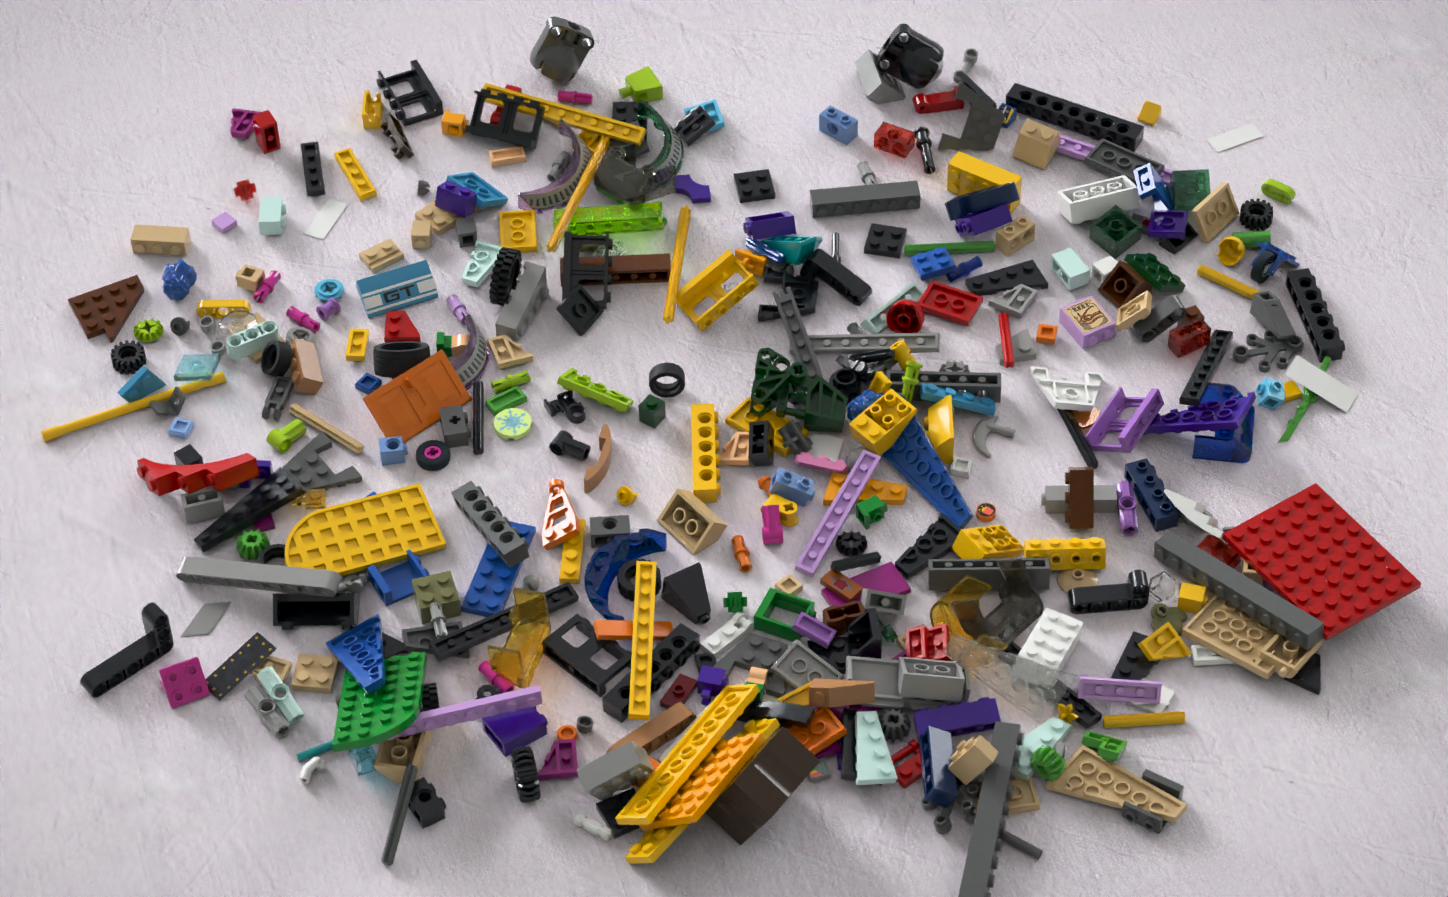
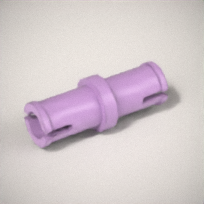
(458, 308)

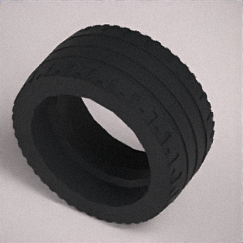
(397, 357)

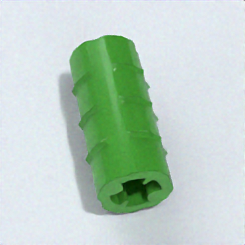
(1250, 238)

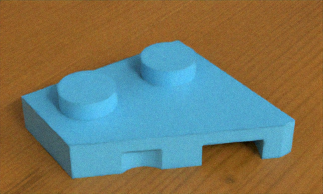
(713, 111)

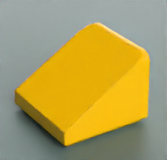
(1149, 113)

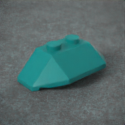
(794, 248)

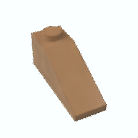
(838, 693)

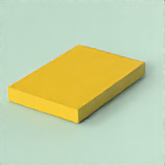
(518, 230)

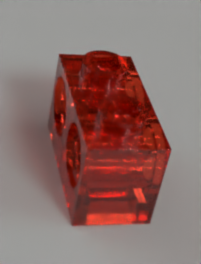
(1189, 337)

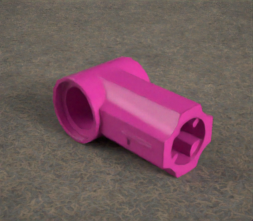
(771, 530)

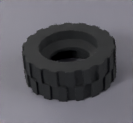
(628, 570)

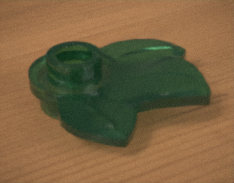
(888, 632)

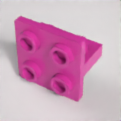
(184, 682)

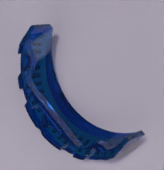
(610, 557)

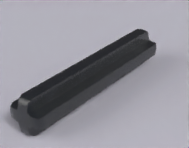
(874, 356)
(855, 562)

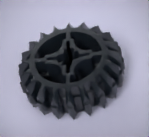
(525, 774)

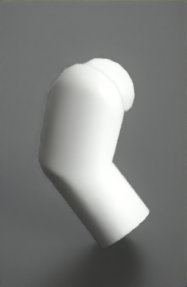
(308, 768)

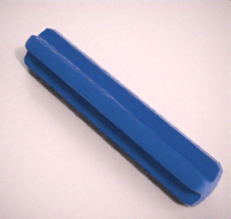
(765, 250)

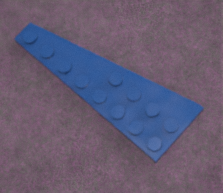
(922, 467)

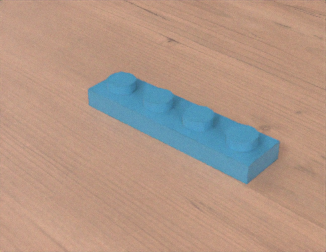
(960, 400)

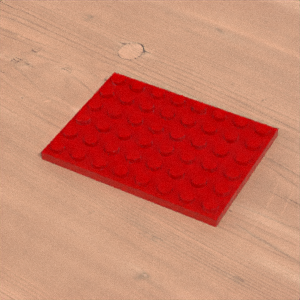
(1321, 560)

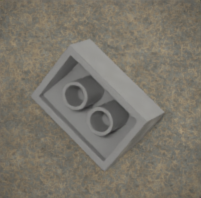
(878, 85)
(930, 679)

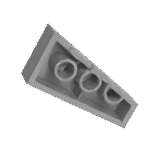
(523, 302)

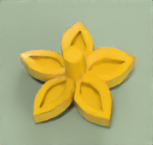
(1066, 713)

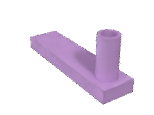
(1119, 690)

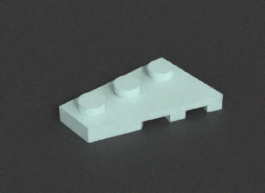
(480, 264)

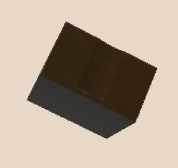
(762, 785)

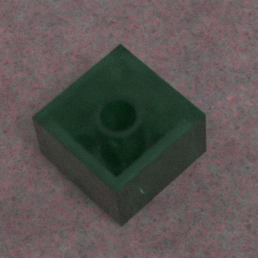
(1189, 188)
(1115, 231)

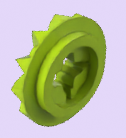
(142, 334)

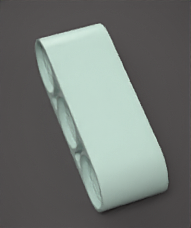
(252, 339)

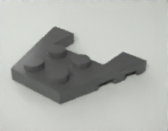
(981, 124)
(312, 472)
(759, 653)

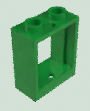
(786, 601)

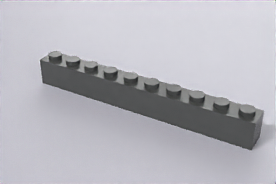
(1239, 590)
(991, 811)

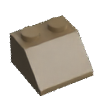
(1036, 144)

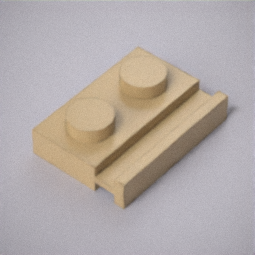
(381, 256)

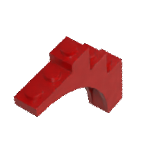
(191, 478)

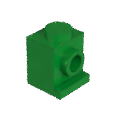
(870, 511)

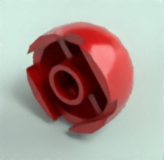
(905, 317)

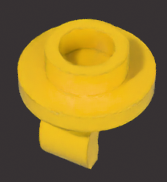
(626, 496)

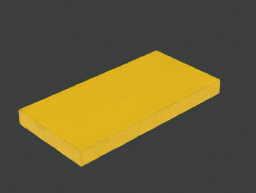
(741, 416)

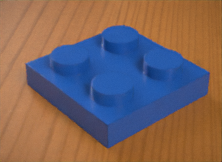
(933, 263)

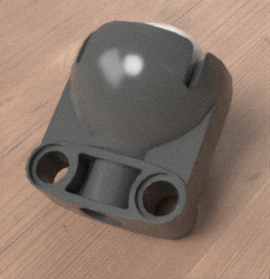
(561, 49)

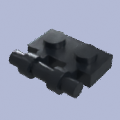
(694, 125)

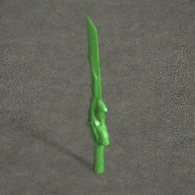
(1309, 397)

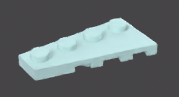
(1046, 734)
(873, 757)

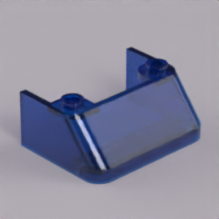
(1226, 444)

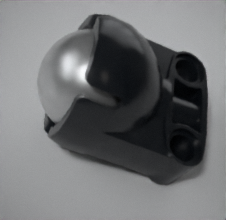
(911, 57)

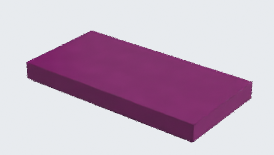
(881, 578)

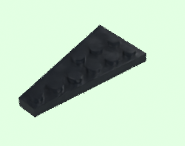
(263, 500)

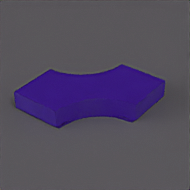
(696, 192)

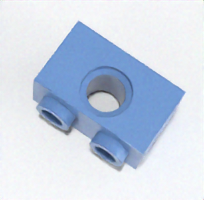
(838, 125)

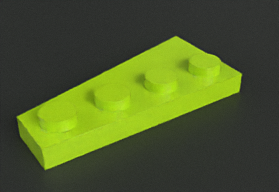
(573, 382)

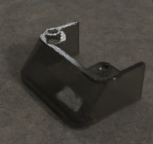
(632, 184)
(1018, 609)

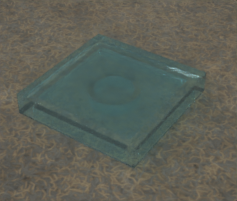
(197, 367)

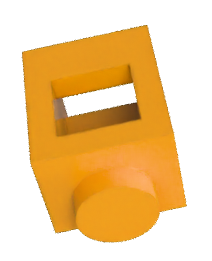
(454, 124)

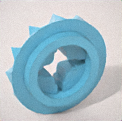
(333, 285)

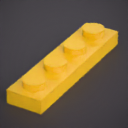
(572, 557)

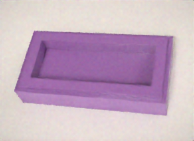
(814, 630)

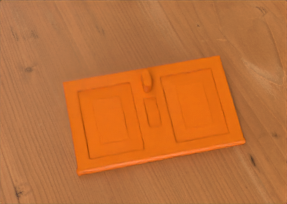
(414, 398)

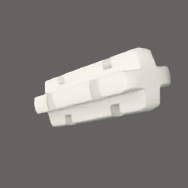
(593, 826)

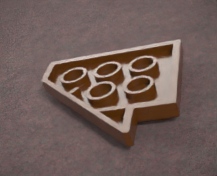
(107, 307)

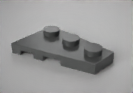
(418, 638)

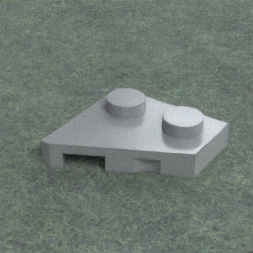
(1014, 301)
(1022, 348)

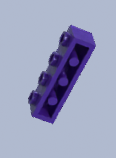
(960, 718)

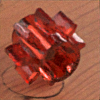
(245, 190)

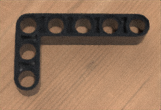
(134, 657)

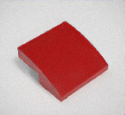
(927, 642)

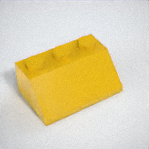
(941, 428)

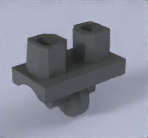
(794, 438)

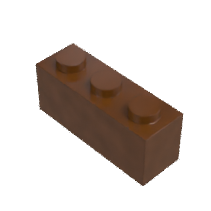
(1080, 497)

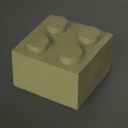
(438, 589)

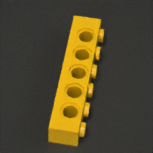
(704, 452)

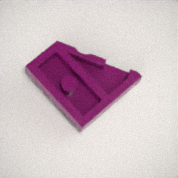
(242, 123)

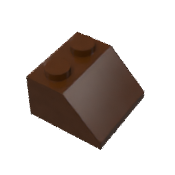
(1123, 284)

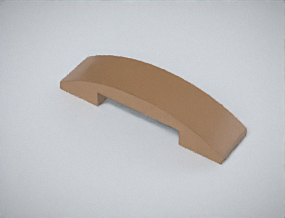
(596, 474)

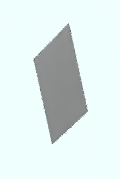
(206, 618)

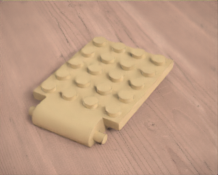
(1246, 640)

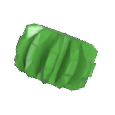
(251, 544)
(1048, 763)

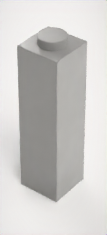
(1104, 499)

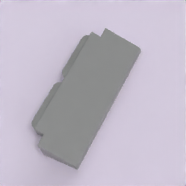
(885, 675)

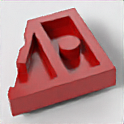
(399, 328)

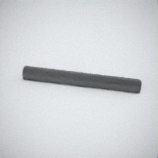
(399, 815)

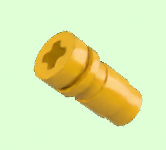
(902, 354)

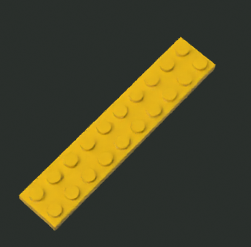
(687, 755)
(658, 840)

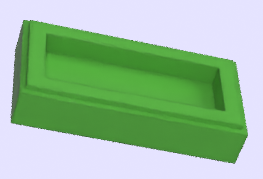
(506, 400)

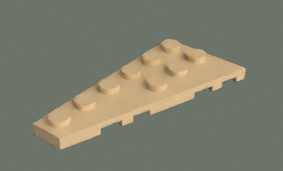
(1109, 784)

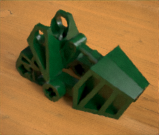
(774, 388)

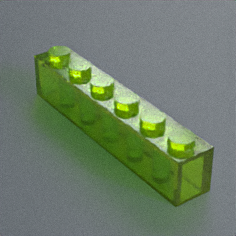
(614, 219)

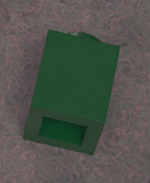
(652, 411)

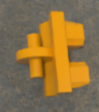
(752, 263)

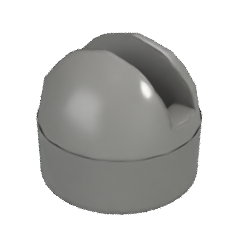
(531, 582)

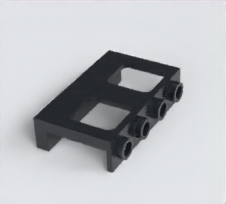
(423, 93)
(504, 130)
(574, 271)
(577, 660)

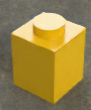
(1192, 598)

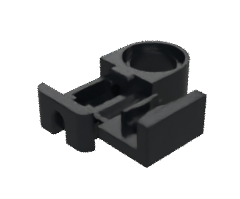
(567, 404)

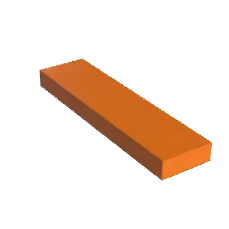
(624, 629)

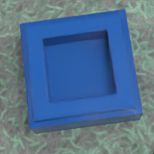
(368, 383)

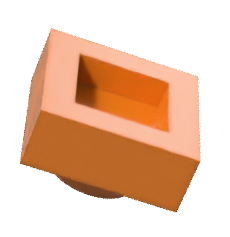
(1046, 334)

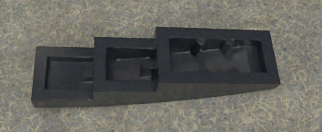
(785, 713)

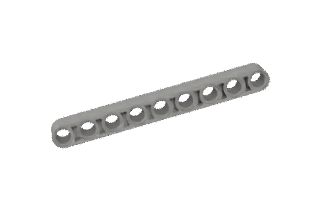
(259, 576)

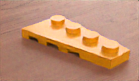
(888, 492)

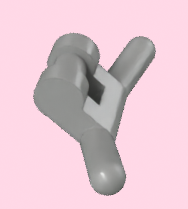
(353, 583)

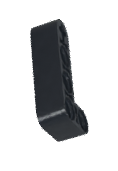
(837, 276)
(1111, 597)

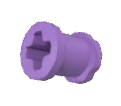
(323, 311)

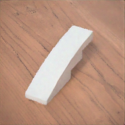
(1194, 512)

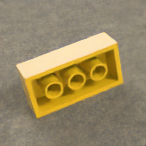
(971, 174)

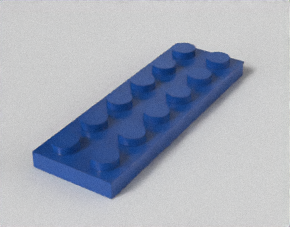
(494, 579)

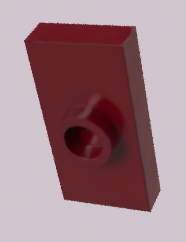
(679, 691)

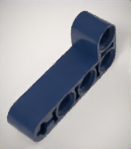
(981, 200)

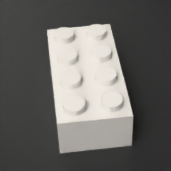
(1096, 198)
(1052, 639)

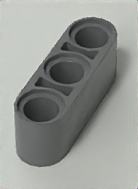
(1160, 318)

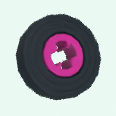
(436, 462)

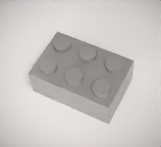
(615, 770)

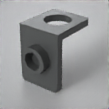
(169, 407)

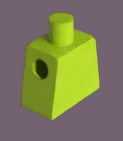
(643, 86)

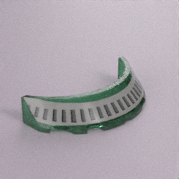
(672, 149)

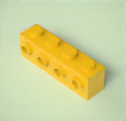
(1068, 553)

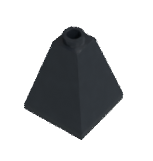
(688, 593)

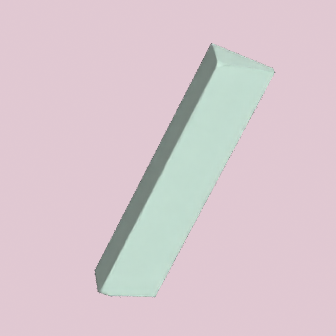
(877, 321)

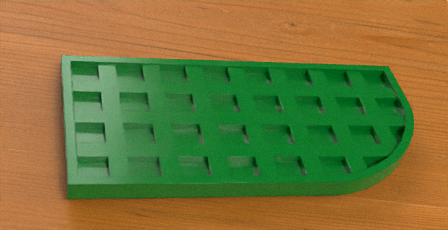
(381, 714)

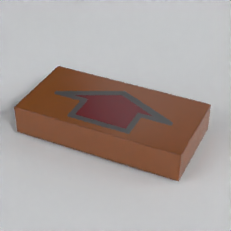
(841, 585)

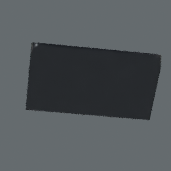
(1175, 244)

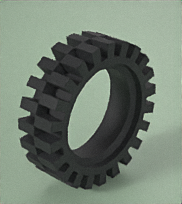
(505, 275)

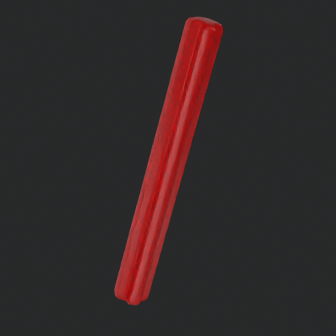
(1006, 340)

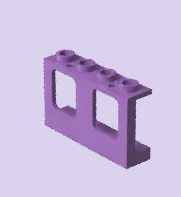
(1131, 429)

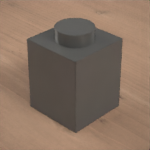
(466, 232)

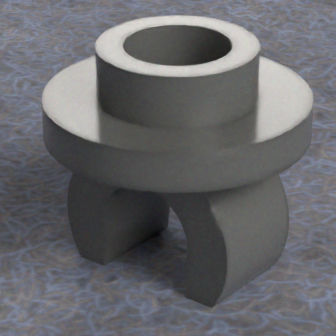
(179, 326)

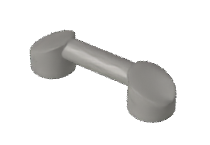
(970, 59)
(208, 327)

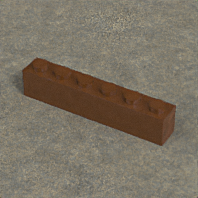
(629, 268)

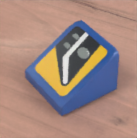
(1010, 114)

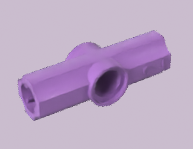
(1126, 508)

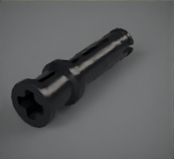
(924, 144)

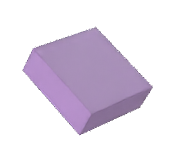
(224, 222)

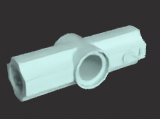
(274, 686)

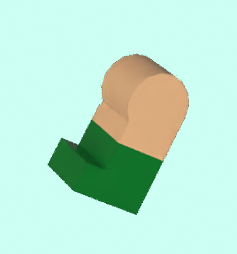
(452, 344)
(758, 676)

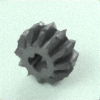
(894, 724)

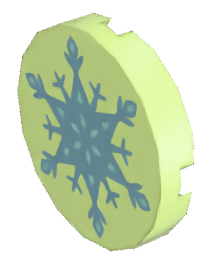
(512, 423)

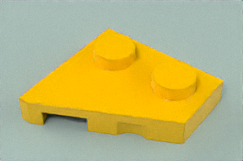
(1164, 644)

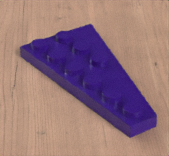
(1206, 416)

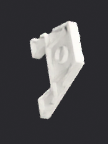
(1068, 394)

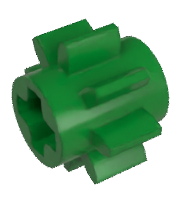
(735, 602)

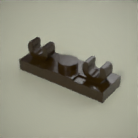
(394, 130)

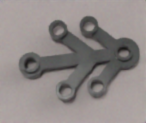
(1291, 345)
(942, 822)

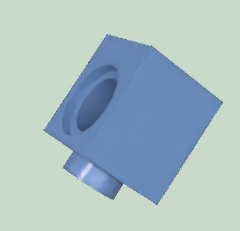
(392, 450)

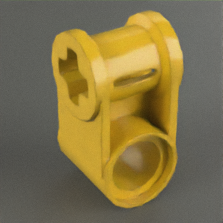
(785, 509)

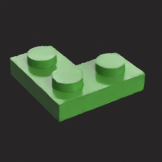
(1108, 747)

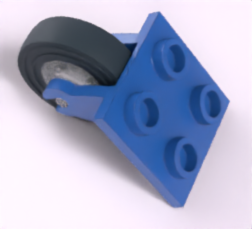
(1268, 263)

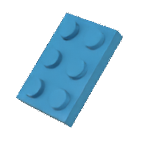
(486, 194)

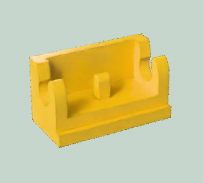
(372, 111)

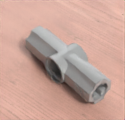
(267, 711)

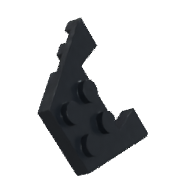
(803, 290)

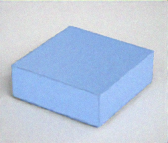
(181, 428)

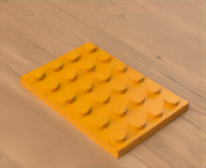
(707, 781)

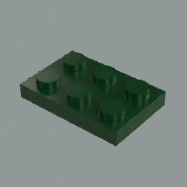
(1155, 272)

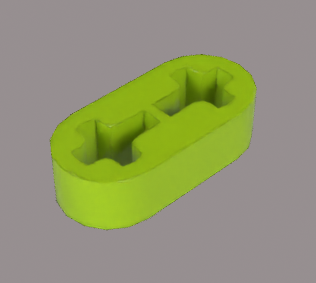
(1278, 191)

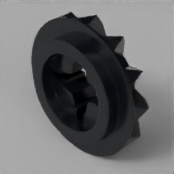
(844, 546)

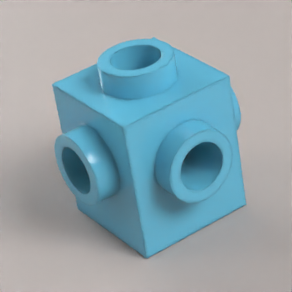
(1270, 393)

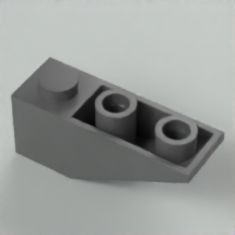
(1271, 314)

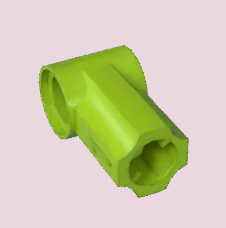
(283, 438)

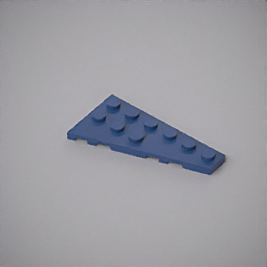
(362, 653)

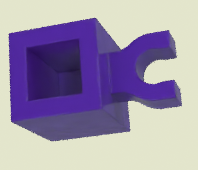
(711, 683)

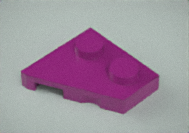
(560, 761)

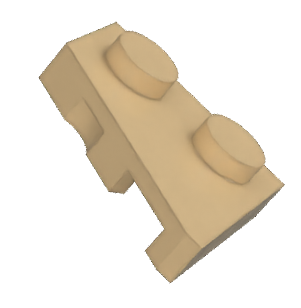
(507, 353)

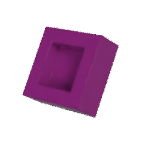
(265, 524)

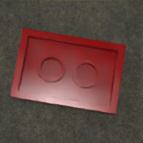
(950, 303)

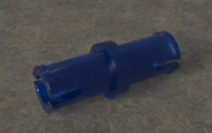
(964, 269)

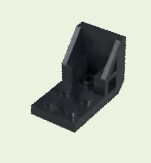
(861, 641)

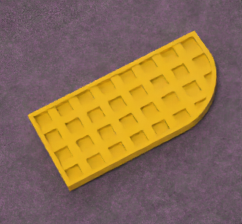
(365, 532)

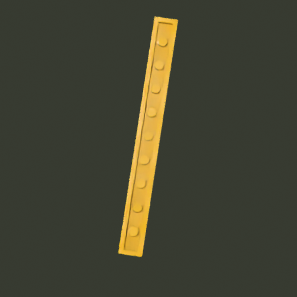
(574, 117)
(642, 641)

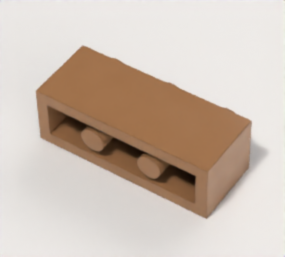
(305, 367)

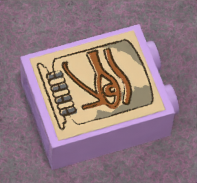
(1087, 322)

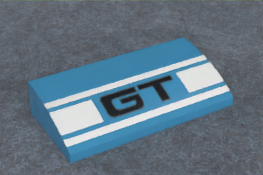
(397, 289)

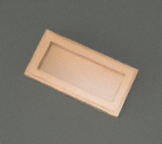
(507, 156)

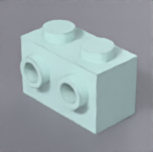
(272, 215)
(1070, 269)

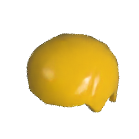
(1231, 251)

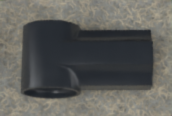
(565, 444)

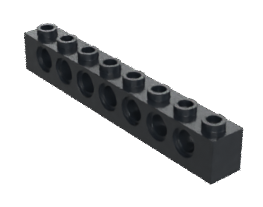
(1075, 117)

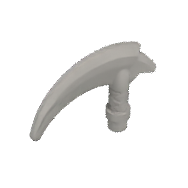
(983, 428)

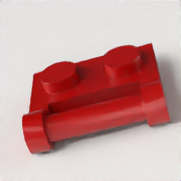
(910, 770)

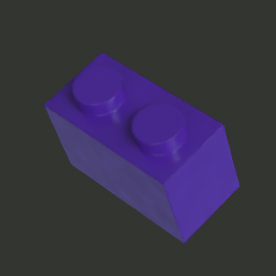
(456, 199)

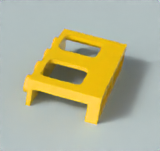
(709, 284)

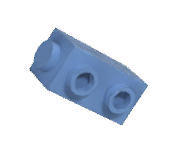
(792, 486)

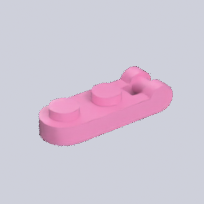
(821, 463)

